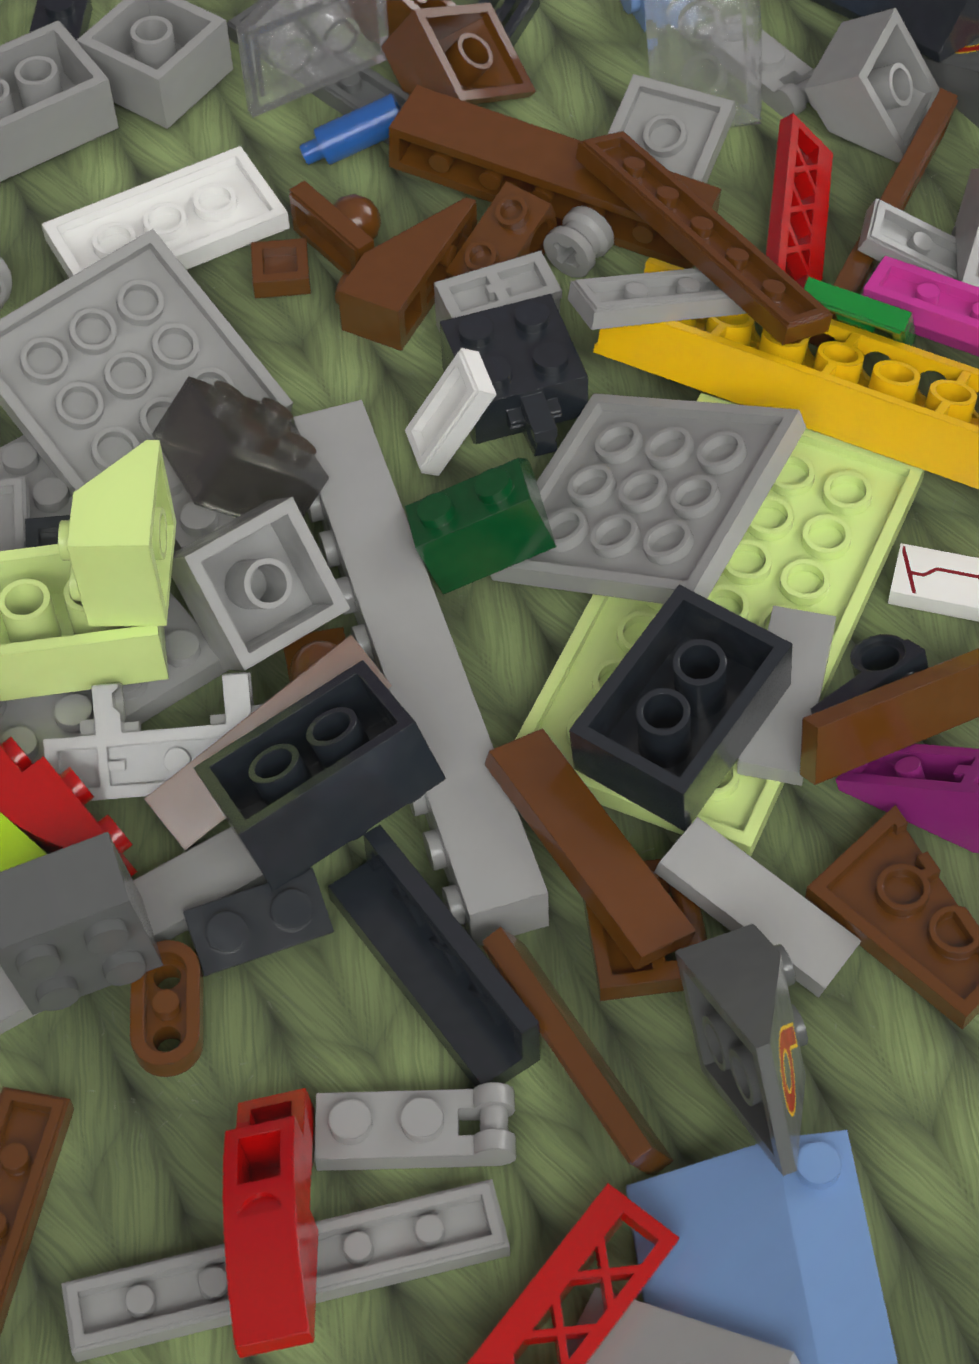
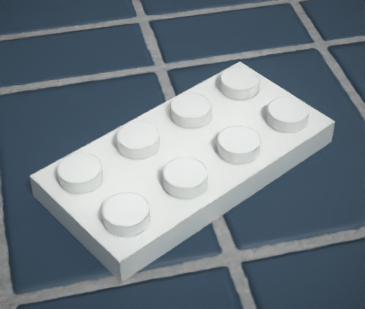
(193, 210)

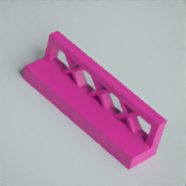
(940, 305)

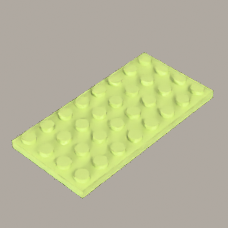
(807, 549)

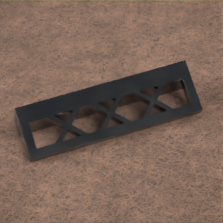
(437, 964)

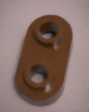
(168, 1013)

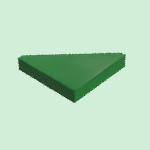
(863, 311)

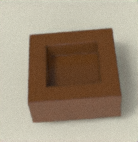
(280, 268)

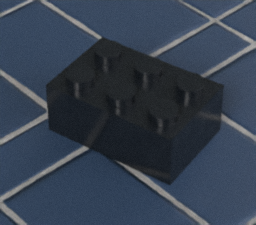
(681, 707)
(320, 773)

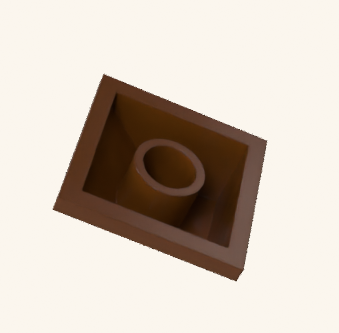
(457, 54)

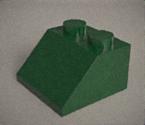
(481, 525)

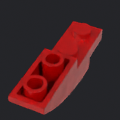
(51, 804)
(270, 1223)

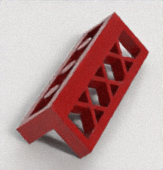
(799, 201)
(568, 1268)

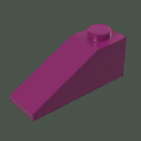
(930, 787)

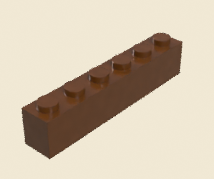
(483, 149)

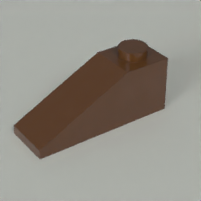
(395, 281)

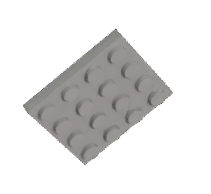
(108, 353)
(655, 494)

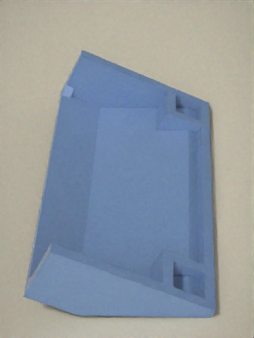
(772, 1251)

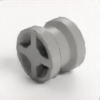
(578, 241)

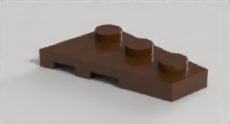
(905, 916)

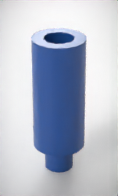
(352, 131)

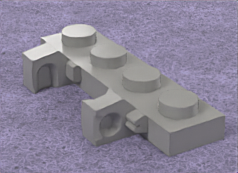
(125, 762)

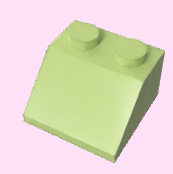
(122, 541)

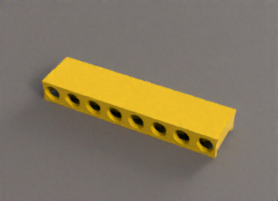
(830, 390)

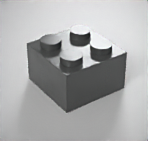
(73, 925)

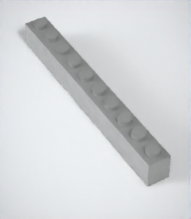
(405, 634)

